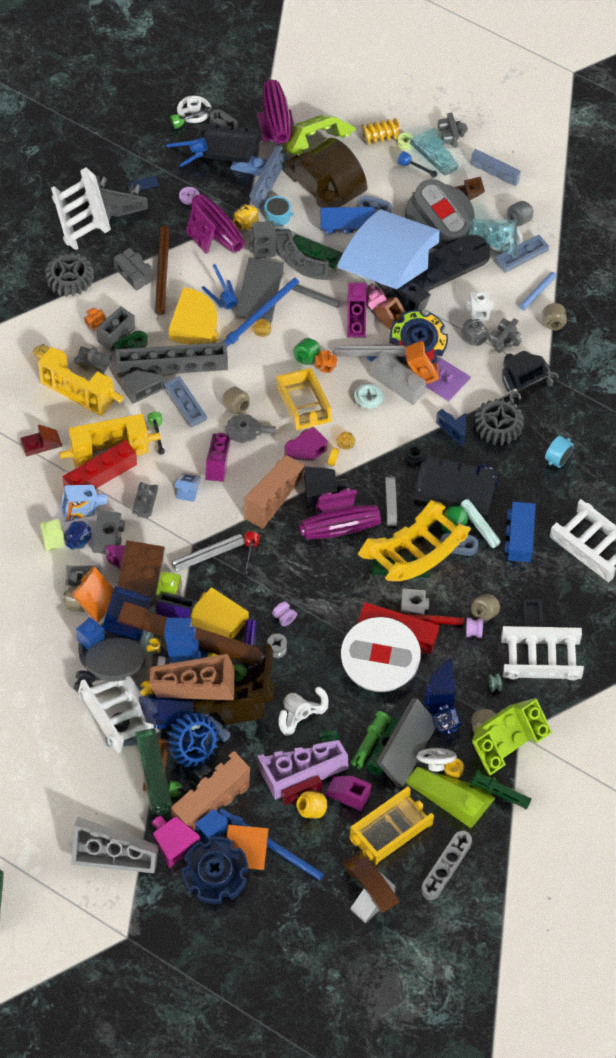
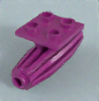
(276, 118)
(211, 222)
(339, 516)

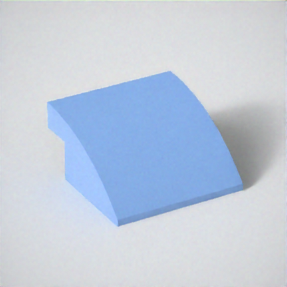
(389, 249)

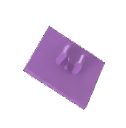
(450, 380)

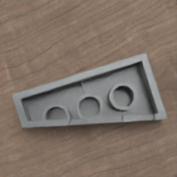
(111, 849)

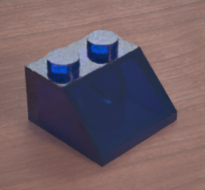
(114, 609)
(440, 688)
(164, 710)

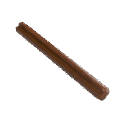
(162, 270)

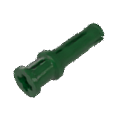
(491, 785)

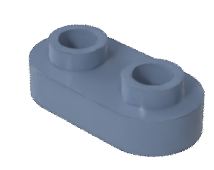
(377, 203)
(461, 548)

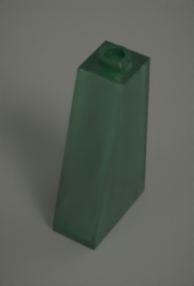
(153, 771)

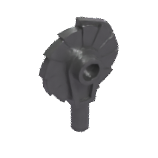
(246, 429)

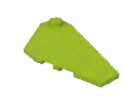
(451, 794)

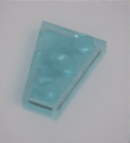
(433, 150)
(497, 233)

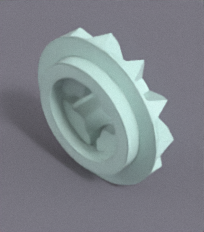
(375, 393)

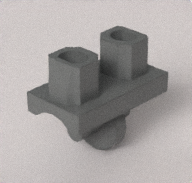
(454, 129)
(509, 335)
(92, 359)
(145, 500)
(76, 573)

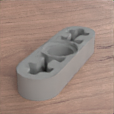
(390, 498)

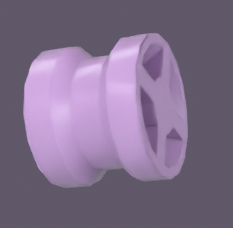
(284, 613)
(474, 627)

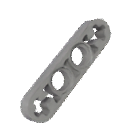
(448, 866)

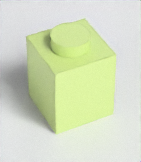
(52, 534)

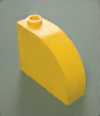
(194, 319)
(219, 615)

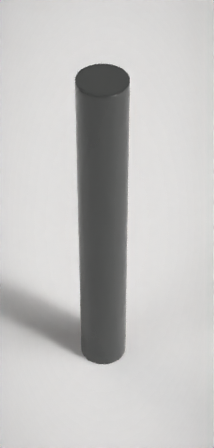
(315, 295)

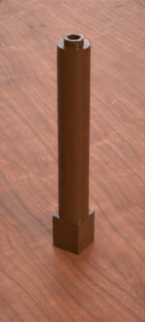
(141, 618)

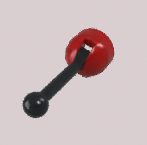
(251, 540)

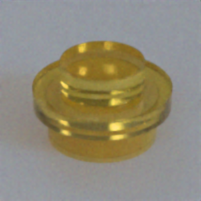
(262, 328)
(346, 440)

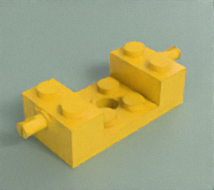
(94, 395)
(108, 434)

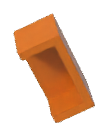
(420, 362)

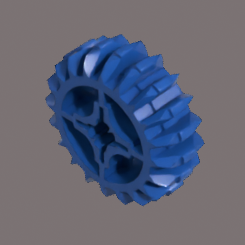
(183, 739)

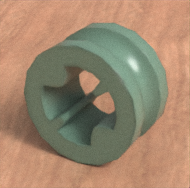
(494, 682)

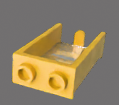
(304, 398)
(390, 826)

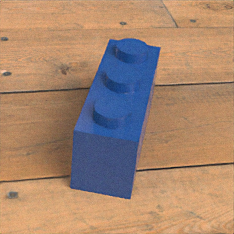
(344, 218)
(520, 531)
(181, 640)

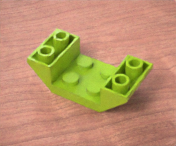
(297, 136)
(508, 732)

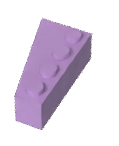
(294, 767)

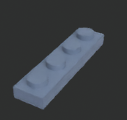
(268, 176)

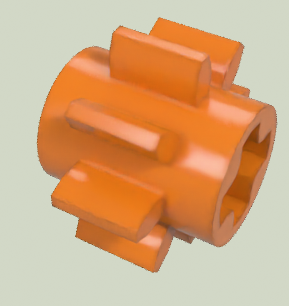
(94, 318)
(325, 361)

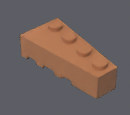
(272, 491)
(195, 679)
(214, 791)

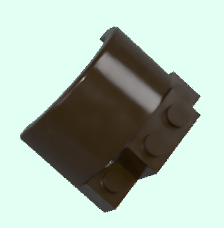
(324, 164)
(249, 694)

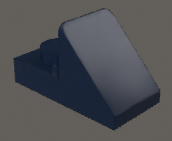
(452, 427)

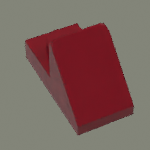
(44, 440)

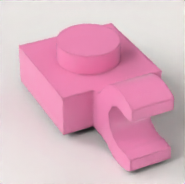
(375, 296)

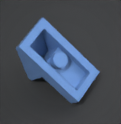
(253, 167)
(187, 487)

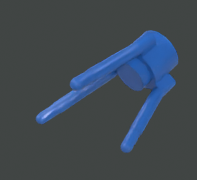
(197, 146)
(228, 299)

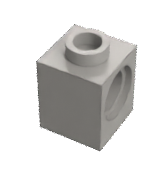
(413, 595)

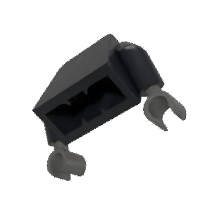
(523, 370)

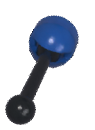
(405, 159)

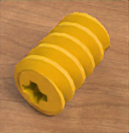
(380, 130)

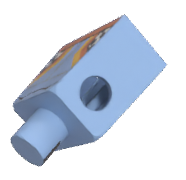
(80, 501)

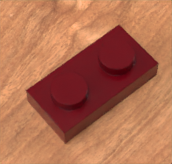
(291, 794)

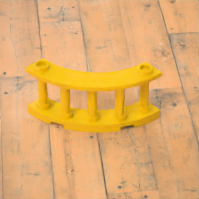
(403, 539)

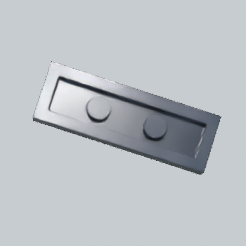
(495, 167)
(525, 252)
(185, 401)

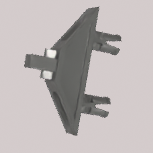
(120, 203)

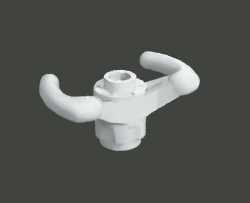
(300, 709)

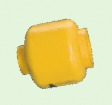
(245, 217)
(312, 804)

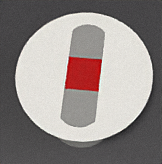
(380, 654)

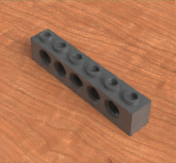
(173, 359)

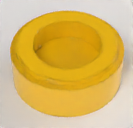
(333, 457)
(454, 769)

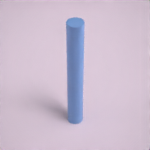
(535, 293)

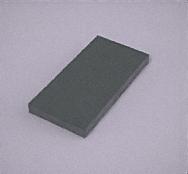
(259, 285)
(406, 741)

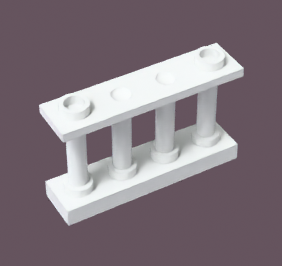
(96, 208)
(576, 546)
(542, 635)
(130, 694)

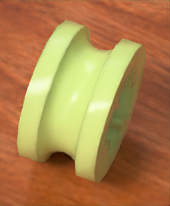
(401, 144)

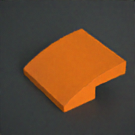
(94, 594)

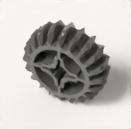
(69, 280)
(510, 421)

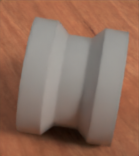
(278, 650)

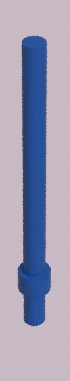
(232, 337)
(236, 820)

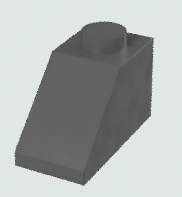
(141, 385)

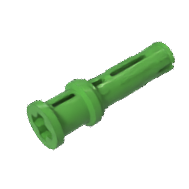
(374, 731)

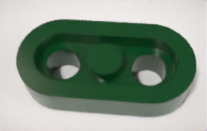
(130, 341)

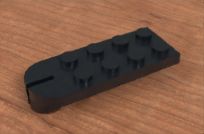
(453, 261)

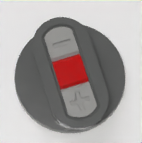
(441, 208)

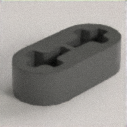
(225, 119)

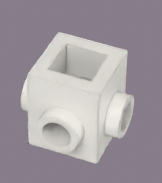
(480, 305)

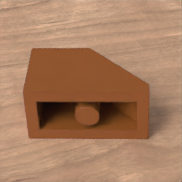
(389, 311)

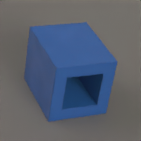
(90, 633)
(211, 825)

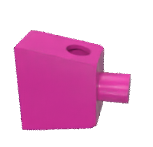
(173, 839)

